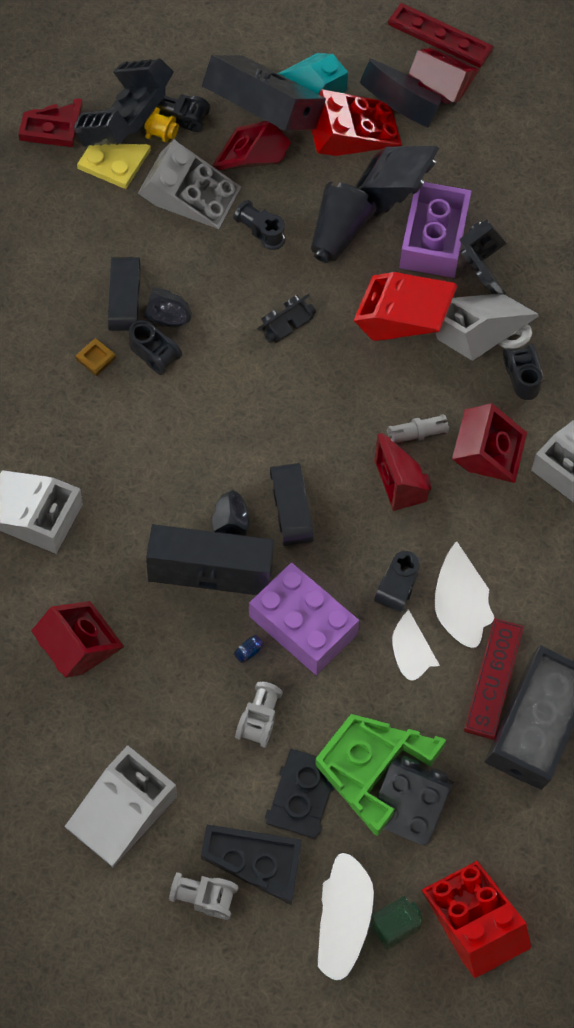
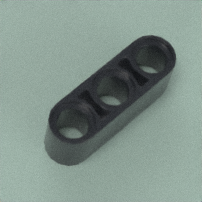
(123, 293)
(292, 504)

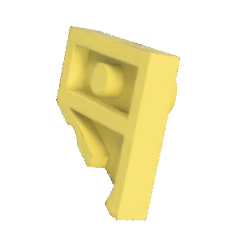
(114, 162)

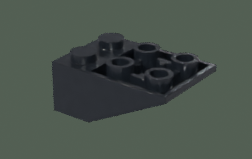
(396, 174)

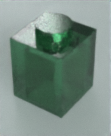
(396, 922)

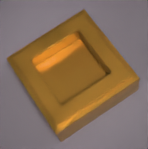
(95, 357)

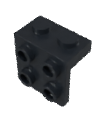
(478, 245)
(415, 797)

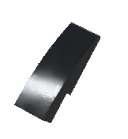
(400, 92)

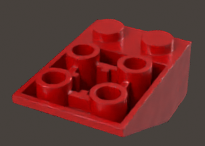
(354, 125)
(403, 306)
(478, 919)

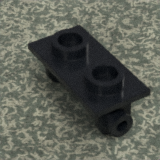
(277, 323)

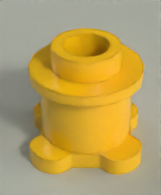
(161, 126)

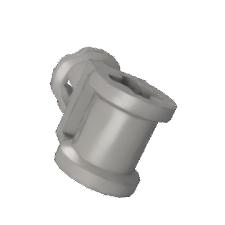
(258, 719)
(205, 894)

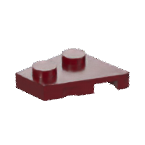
(51, 124)

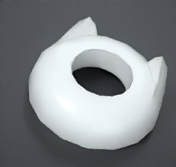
(525, 334)

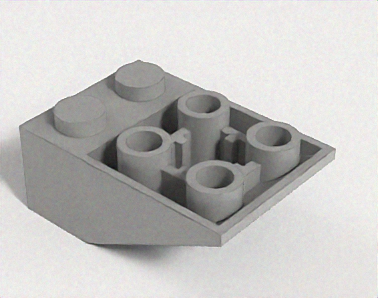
(189, 186)
(482, 322)
(556, 461)
(37, 508)
(121, 806)

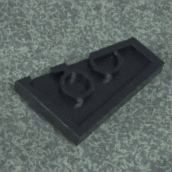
(255, 857)

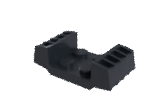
(144, 89)

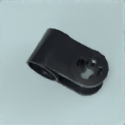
(157, 350)
(524, 367)
(398, 584)

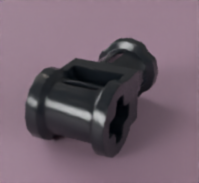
(185, 110)
(264, 226)

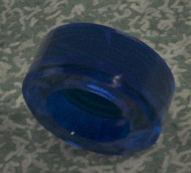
(248, 649)

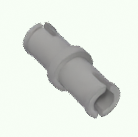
(418, 429)

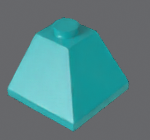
(319, 73)

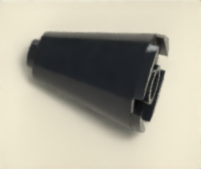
(340, 218)

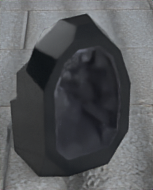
(167, 308)
(230, 515)

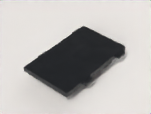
(300, 796)

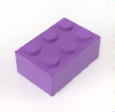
(434, 229)
(303, 618)

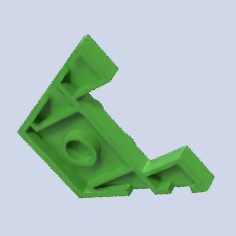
(361, 756)

